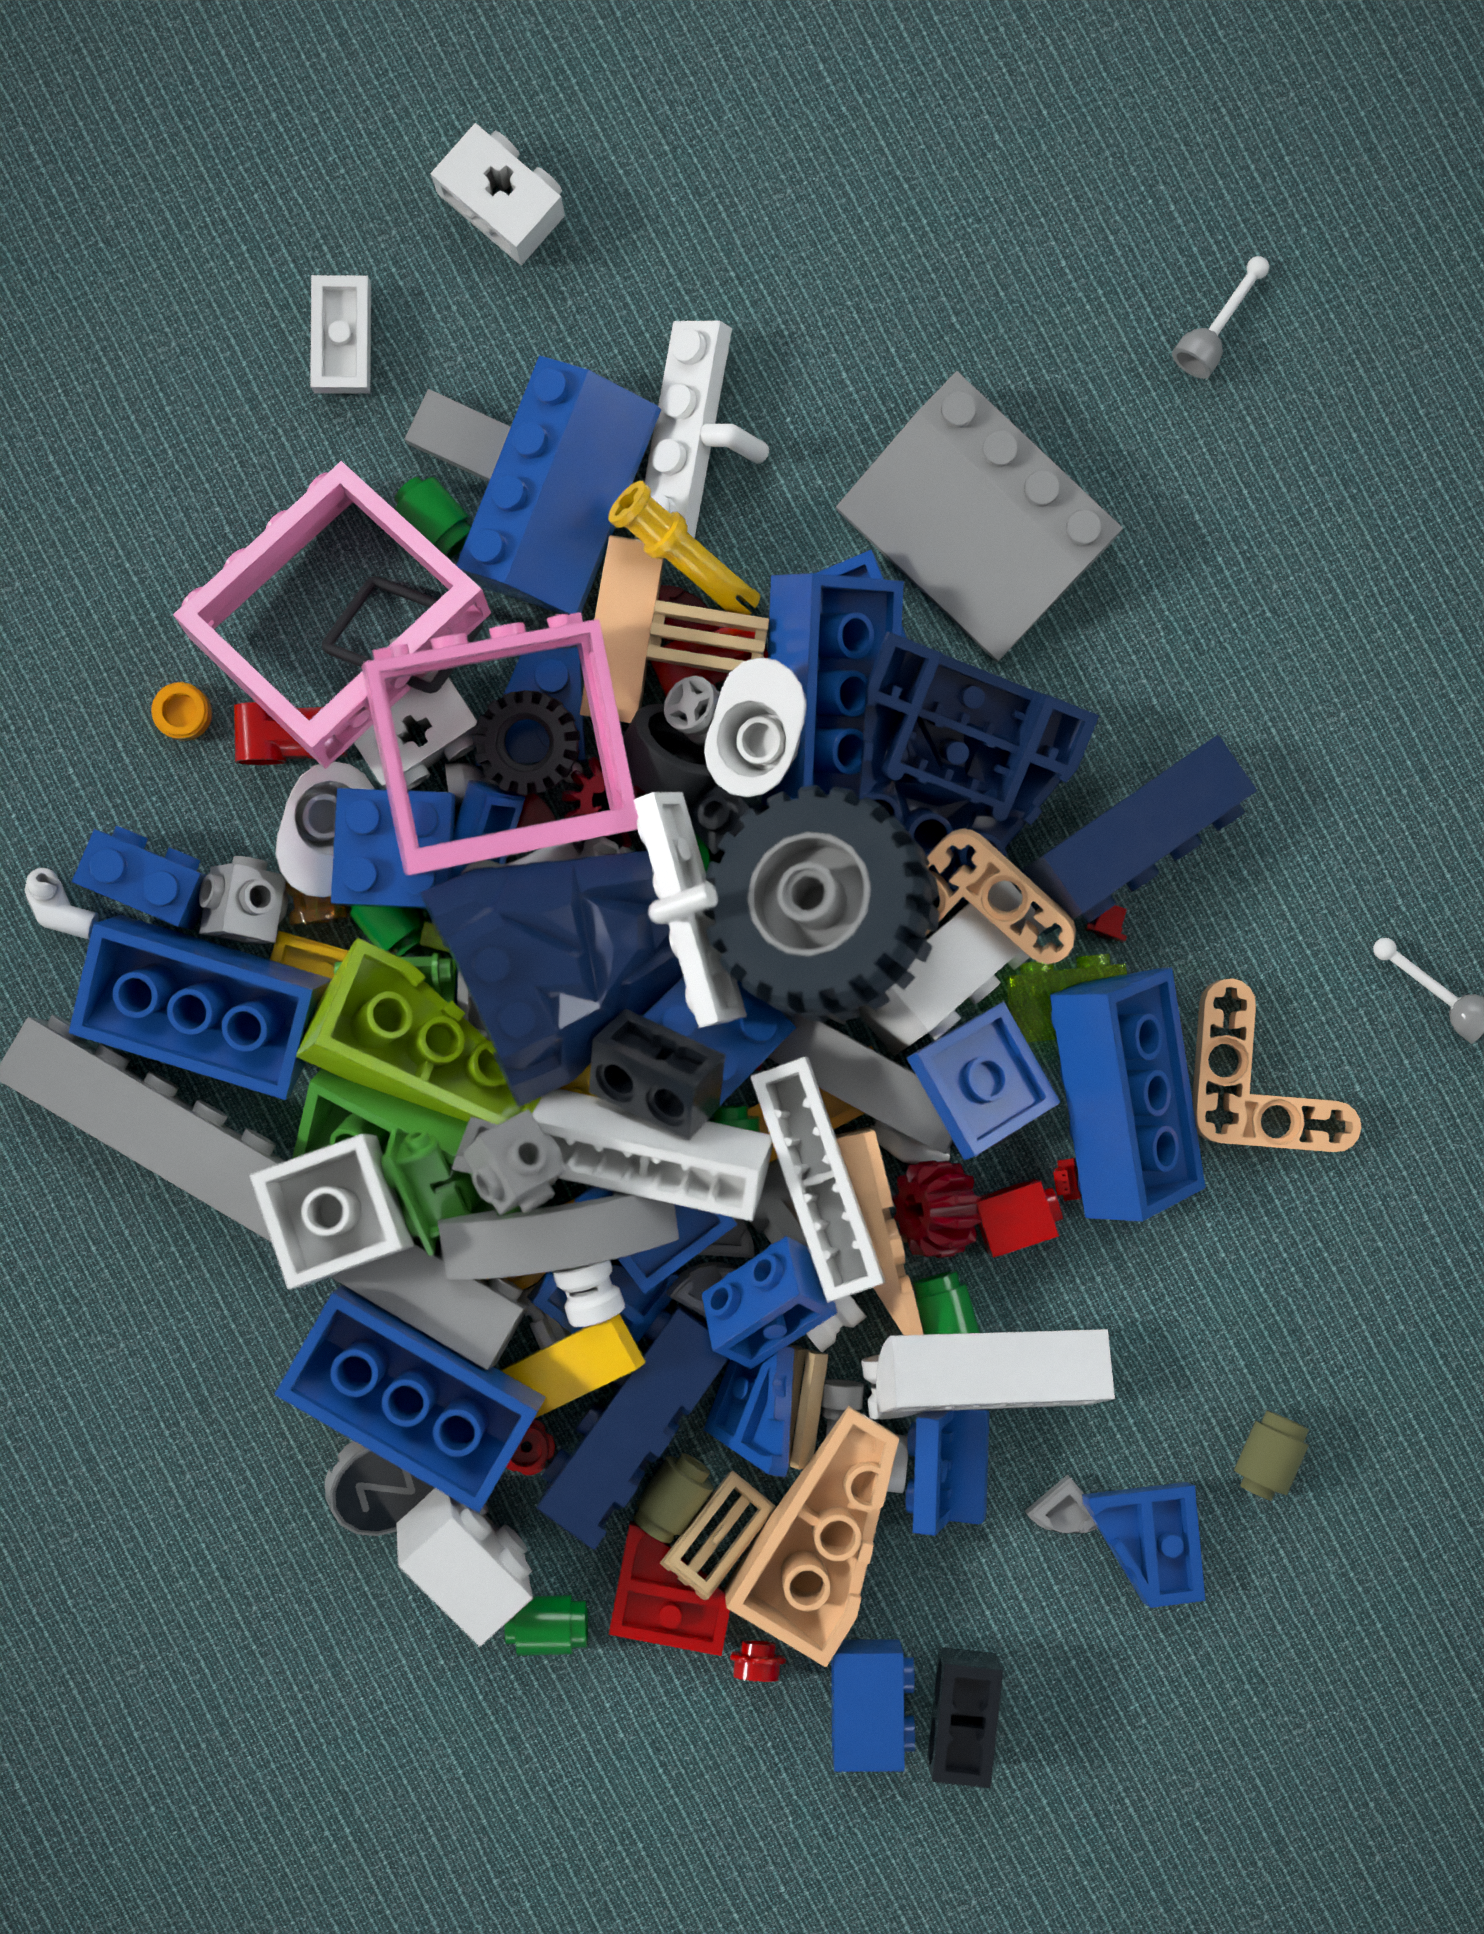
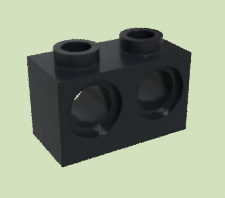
(656, 1073)
(964, 1717)

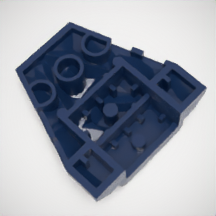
(962, 748)
(554, 957)

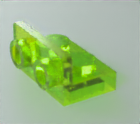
(1032, 989)

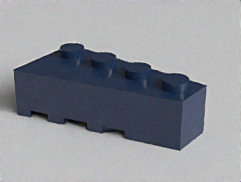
(1142, 830)
(631, 1426)

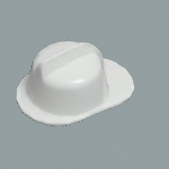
(755, 727)
(308, 826)

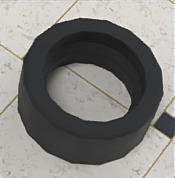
(655, 768)

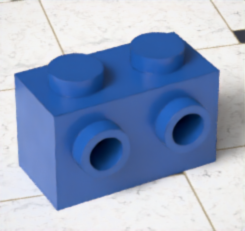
(142, 879)
(766, 1304)
(869, 1706)

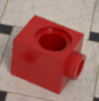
(1018, 1217)

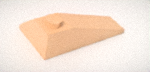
(871, 1187)
(814, 1550)

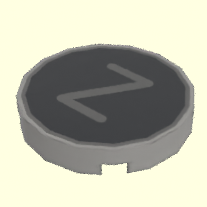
(371, 1492)

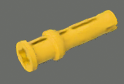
(667, 537)

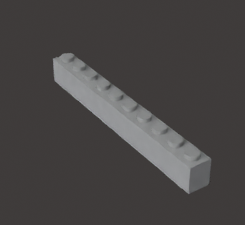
(215, 1165)

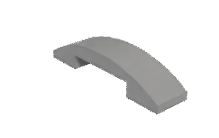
(865, 1080)
(554, 1236)

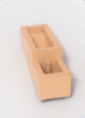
(625, 615)

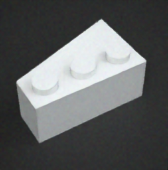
(959, 967)

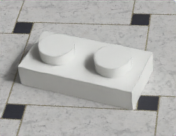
(340, 334)

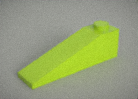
(403, 1039)

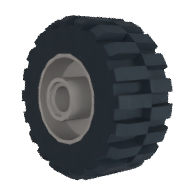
(821, 904)

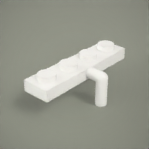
(688, 419)
(683, 896)

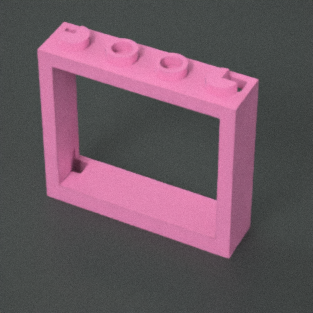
(285, 535)
(505, 642)

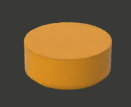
(181, 711)

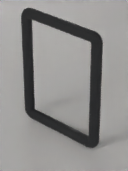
(353, 607)

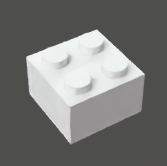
(331, 1211)
(464, 1563)

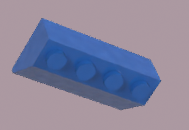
(554, 487)
(830, 639)
(195, 1004)
(1128, 1094)
(409, 1398)

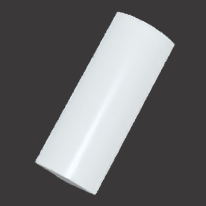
(616, 1150)
(817, 1179)
(994, 1371)

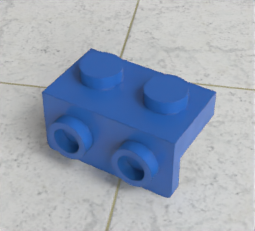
(948, 1469)

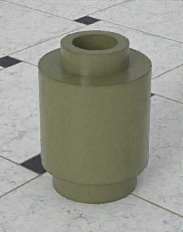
(1272, 1455)
(673, 1497)

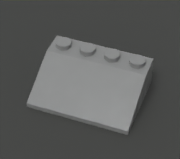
(978, 517)

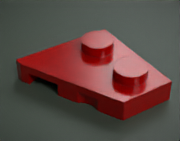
(660, 1608)

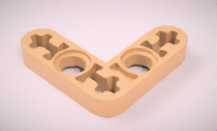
(975, 887)
(1248, 1107)

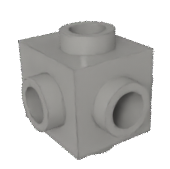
(243, 901)
(515, 1164)

